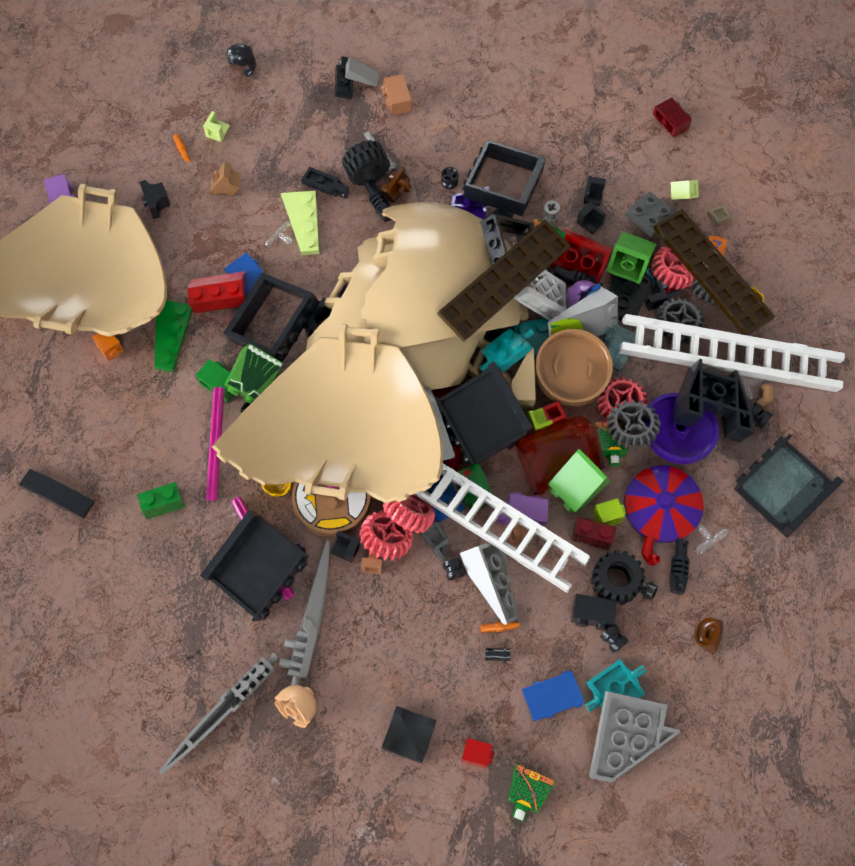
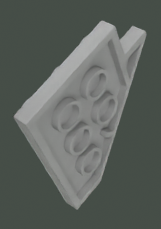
(627, 734)

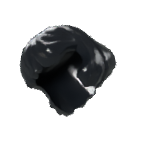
(242, 55)

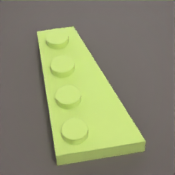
(303, 217)

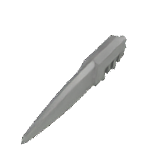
(306, 639)
(230, 701)

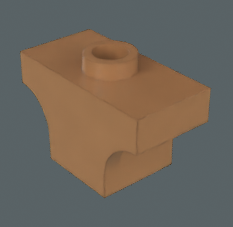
(225, 180)

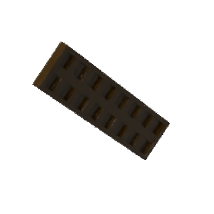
(714, 272)
(503, 280)

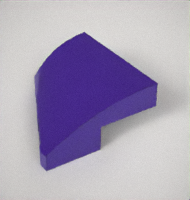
(468, 205)

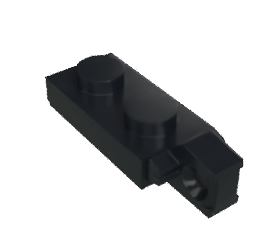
(343, 86)
(325, 183)

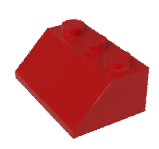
(584, 255)
(217, 292)

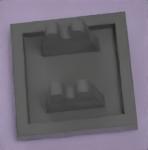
(648, 212)

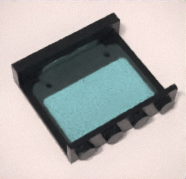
(785, 486)

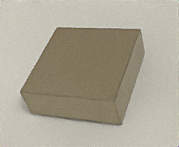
(719, 215)

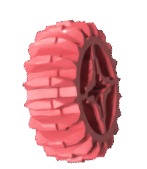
(670, 269)
(618, 391)
(411, 513)
(373, 537)

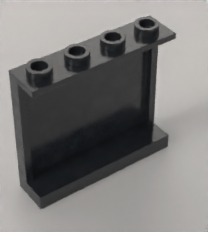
(484, 415)
(255, 565)

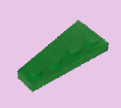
(170, 334)

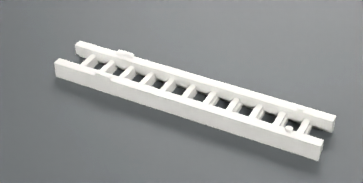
(729, 366)
(517, 518)

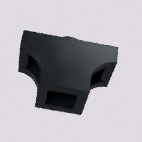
(154, 197)

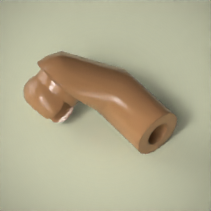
(768, 392)

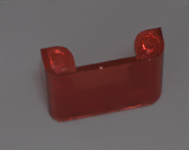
(550, 448)

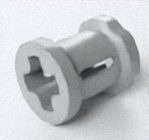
(548, 210)

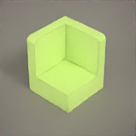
(215, 129)
(684, 189)

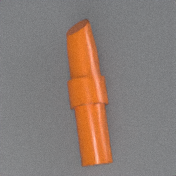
(181, 147)
(498, 627)

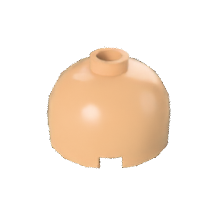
(297, 703)

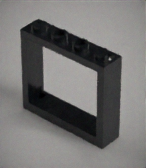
(511, 156)
(493, 236)
(253, 303)

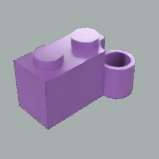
(58, 186)
(532, 507)

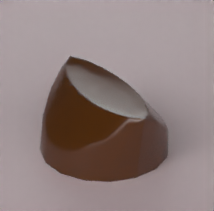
(709, 634)

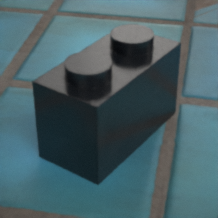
(593, 612)

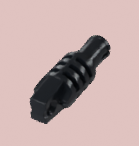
(377, 199)
(574, 276)
(679, 568)

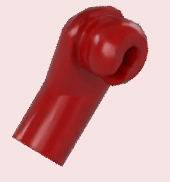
(647, 552)

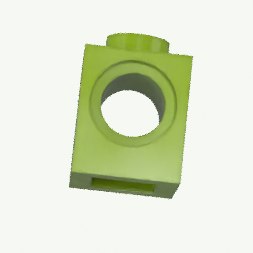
(609, 512)

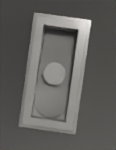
(359, 72)

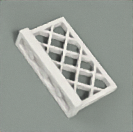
(539, 301)

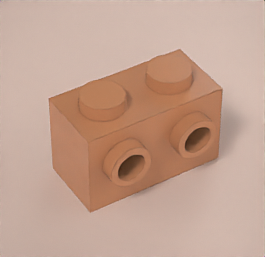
(397, 94)

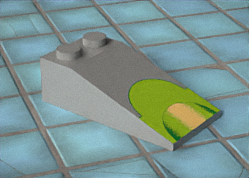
(592, 314)

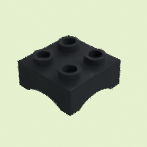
(409, 734)

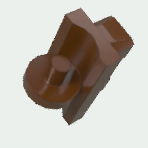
(398, 184)

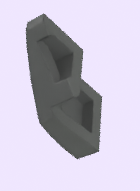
(436, 540)

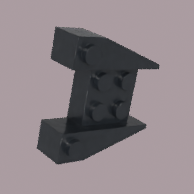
(714, 394)

